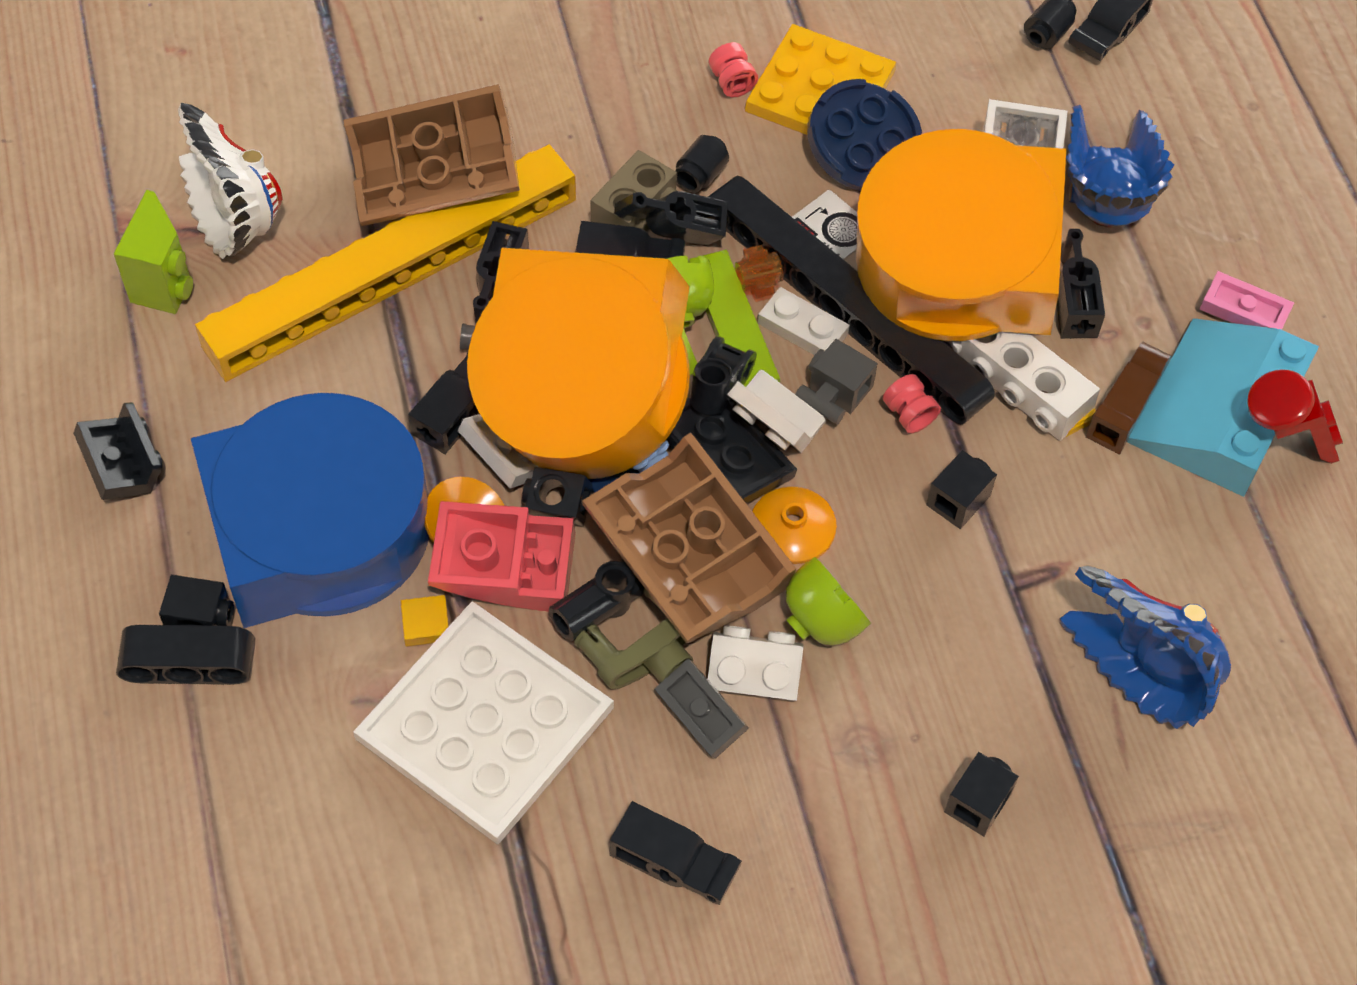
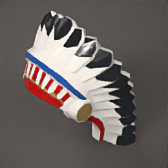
(226, 185)

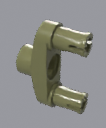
(655, 653)

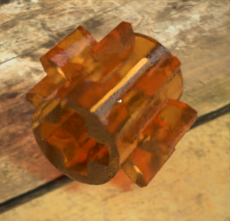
(759, 271)

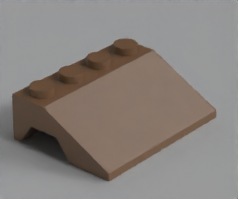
(432, 155)
(691, 541)

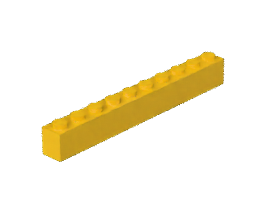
(376, 268)

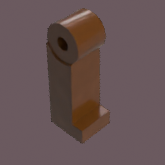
(1128, 397)

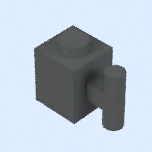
(838, 380)

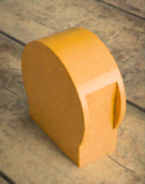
(963, 235)
(581, 358)

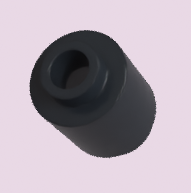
(1050, 22)
(701, 163)

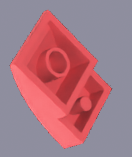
(502, 555)

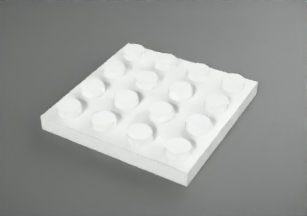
(484, 721)

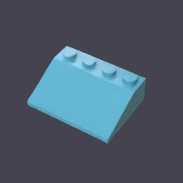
(1201, 405)

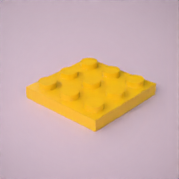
(804, 70)

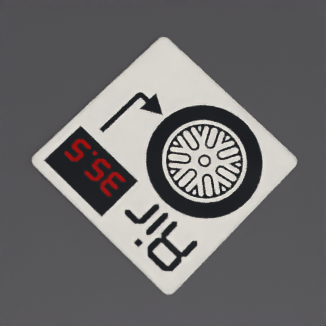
(831, 223)

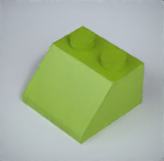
(153, 259)

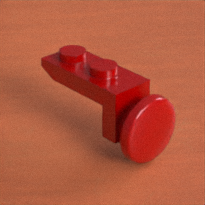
(1291, 405)

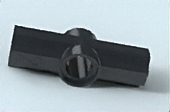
(595, 603)

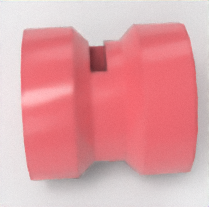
(733, 70)
(911, 403)

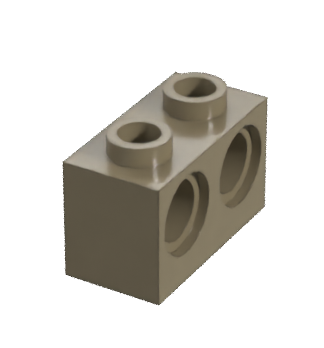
(638, 174)

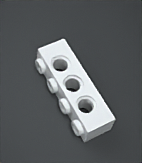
(1036, 370)

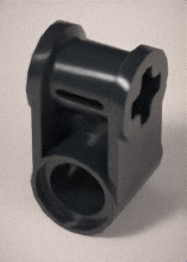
(717, 375)

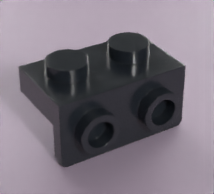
(119, 454)

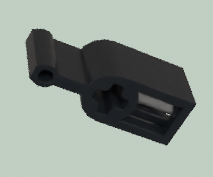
(1108, 24)
(678, 215)
(625, 241)
(489, 259)
(1079, 292)
(442, 409)
(672, 853)

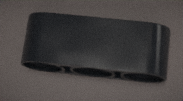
(185, 654)

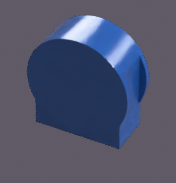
(314, 506)

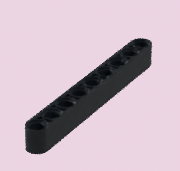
(837, 289)

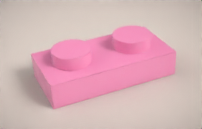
(1245, 303)

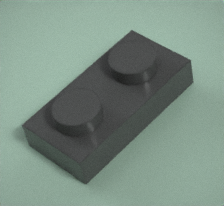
(701, 708)

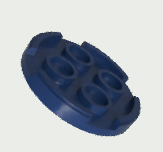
(856, 127)

